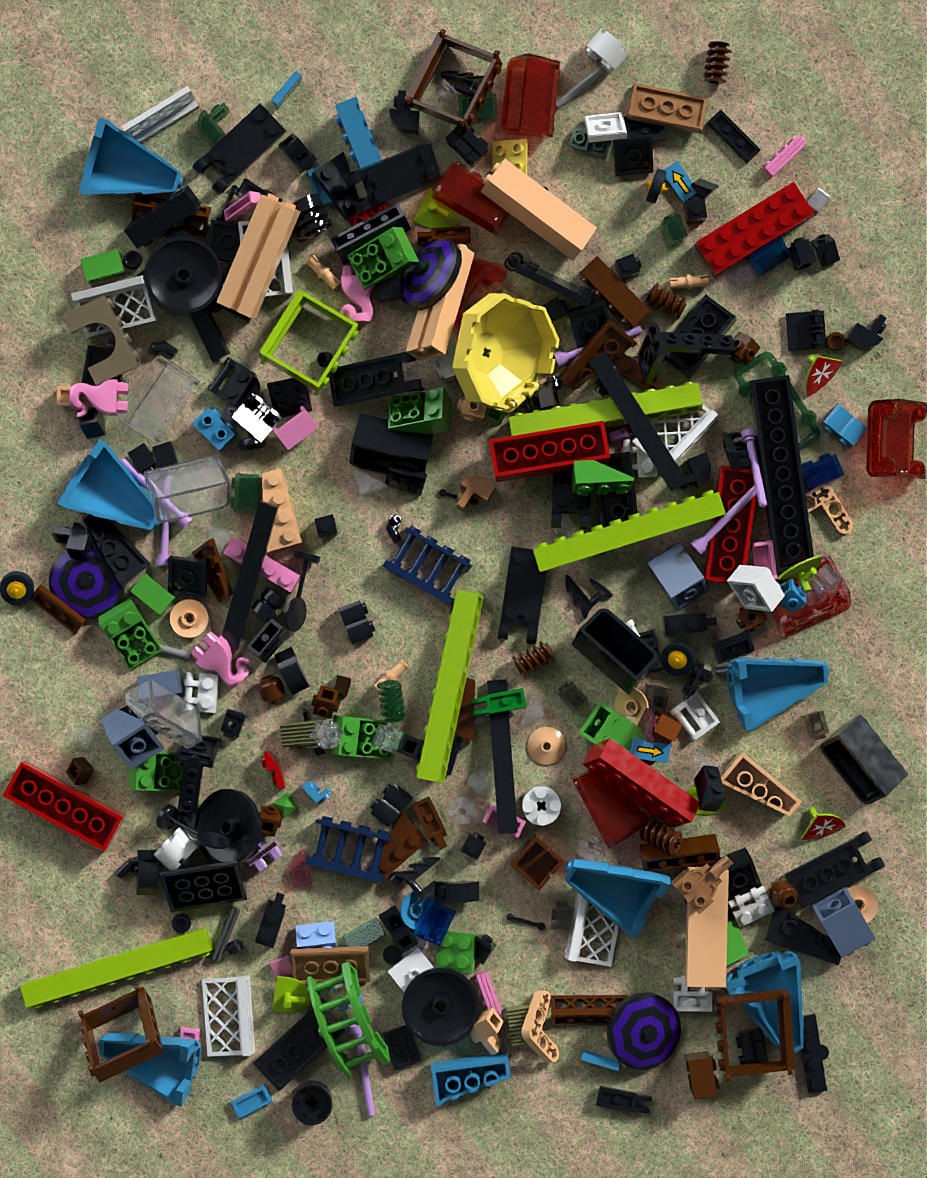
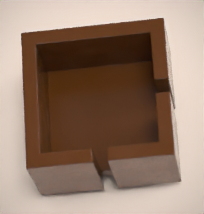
(536, 861)
(702, 1078)

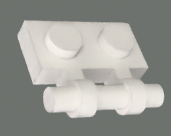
(644, 465)
(207, 691)
(753, 909)
(691, 1000)

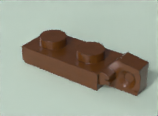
(457, 234)
(631, 370)
(430, 821)

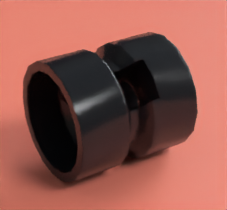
(268, 604)

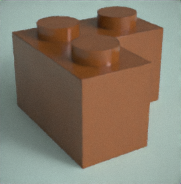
(666, 729)

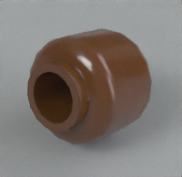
(271, 689)
(783, 894)

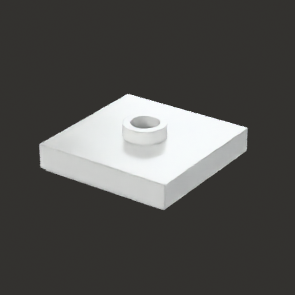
(605, 127)
(409, 967)

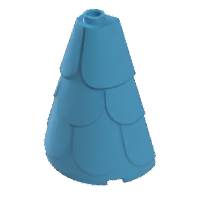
(125, 166)
(108, 490)
(771, 685)
(617, 891)
(770, 973)
(166, 1073)

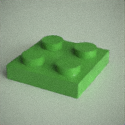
(457, 952)

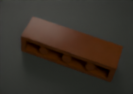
(614, 292)
(692, 853)

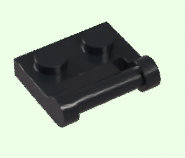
(237, 385)

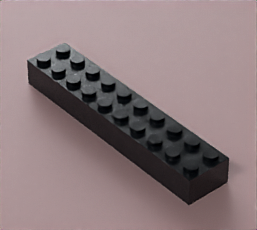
(781, 470)

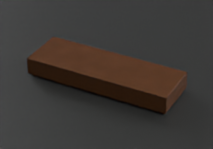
(58, 609)

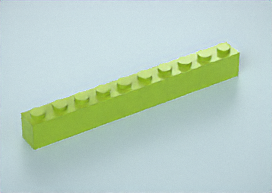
(654, 403)
(628, 532)
(450, 686)
(116, 967)

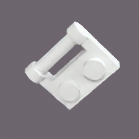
(700, 713)

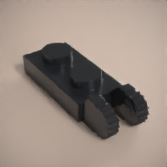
(621, 1099)

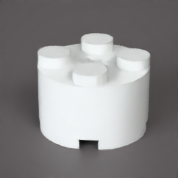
(607, 50)
(530, 806)
(176, 849)

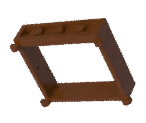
(428, 68)
(110, 1011)
(785, 1033)

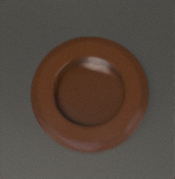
(835, 341)

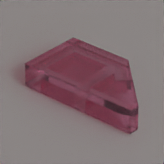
(647, 723)
(300, 871)

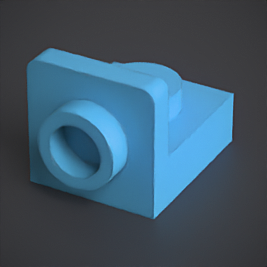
(312, 790)

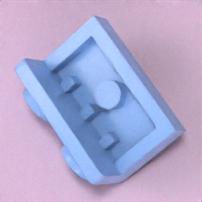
(316, 935)

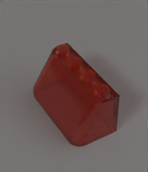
(530, 96)
(462, 193)

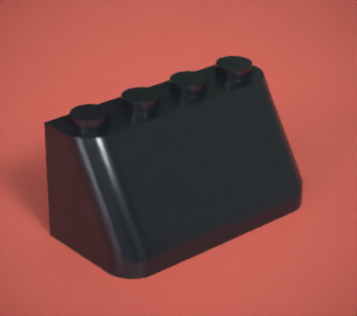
(377, 446)
(615, 649)
(863, 760)

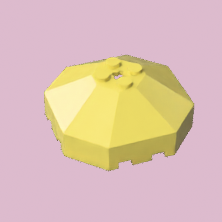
(519, 350)

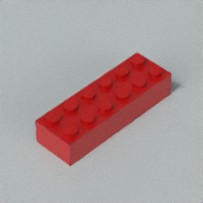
(753, 229)
(548, 451)
(731, 544)
(641, 783)
(64, 805)

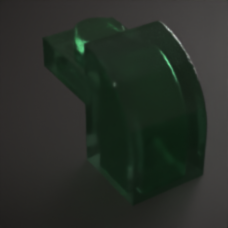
(208, 124)

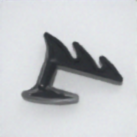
(466, 78)
(586, 604)
(410, 877)

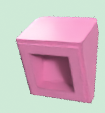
(282, 966)

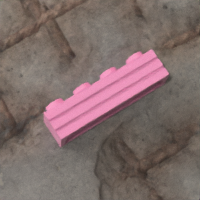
(787, 153)
(242, 207)
(487, 991)

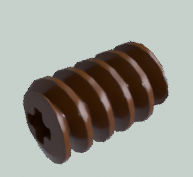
(715, 61)
(666, 301)
(534, 658)
(661, 836)

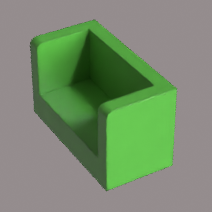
(103, 266)
(153, 594)

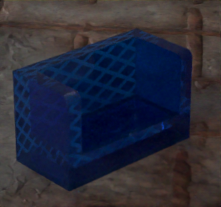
(768, 256)
(434, 922)

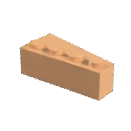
(285, 529)
(752, 780)

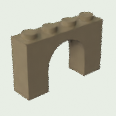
(123, 357)

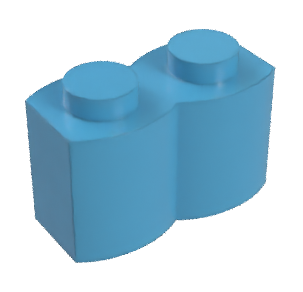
(844, 426)

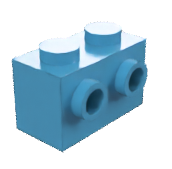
(215, 429)

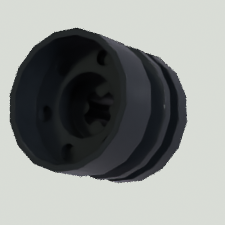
(310, 223)
(312, 1114)

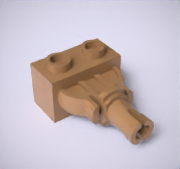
(699, 885)

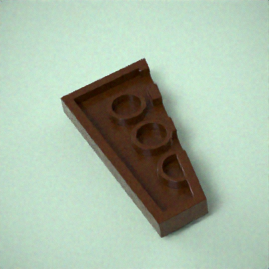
(608, 339)

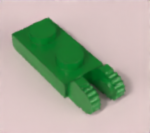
(501, 702)

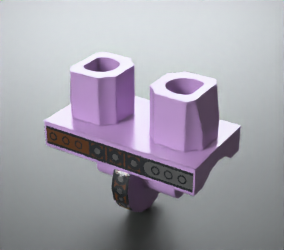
(273, 851)

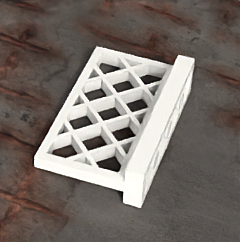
(161, 115)
(283, 269)
(115, 289)
(690, 437)
(578, 926)
(244, 1018)

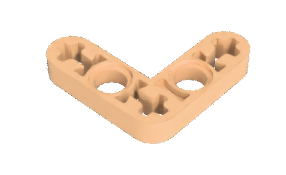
(825, 503)
(532, 1028)

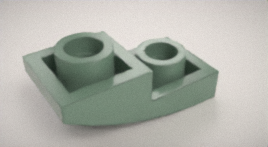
(580, 142)

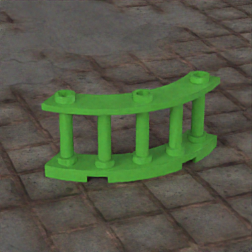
(360, 1017)

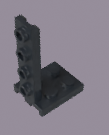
(657, 343)
(194, 761)

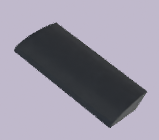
(705, 318)
(614, 505)

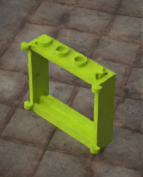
(283, 326)

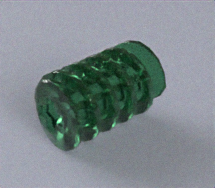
(391, 700)

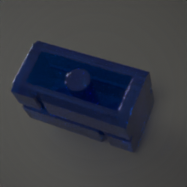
(821, 471)

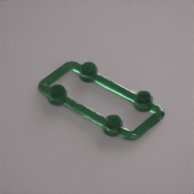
(777, 369)

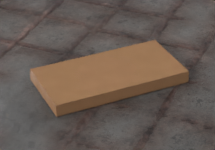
(667, 108)
(327, 963)

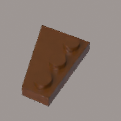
(215, 571)
(465, 721)
(405, 843)

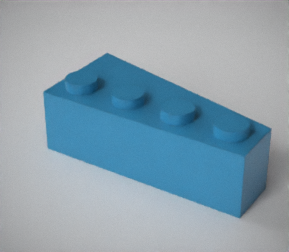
(357, 133)
(466, 1075)

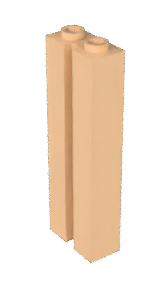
(538, 209)
(258, 255)
(435, 324)
(707, 941)

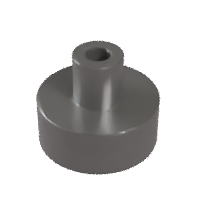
(227, 412)

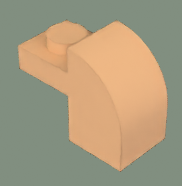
(487, 1030)

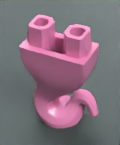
(354, 292)
(102, 397)
(219, 659)

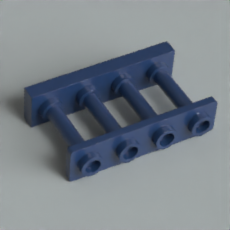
(411, 574)
(336, 863)

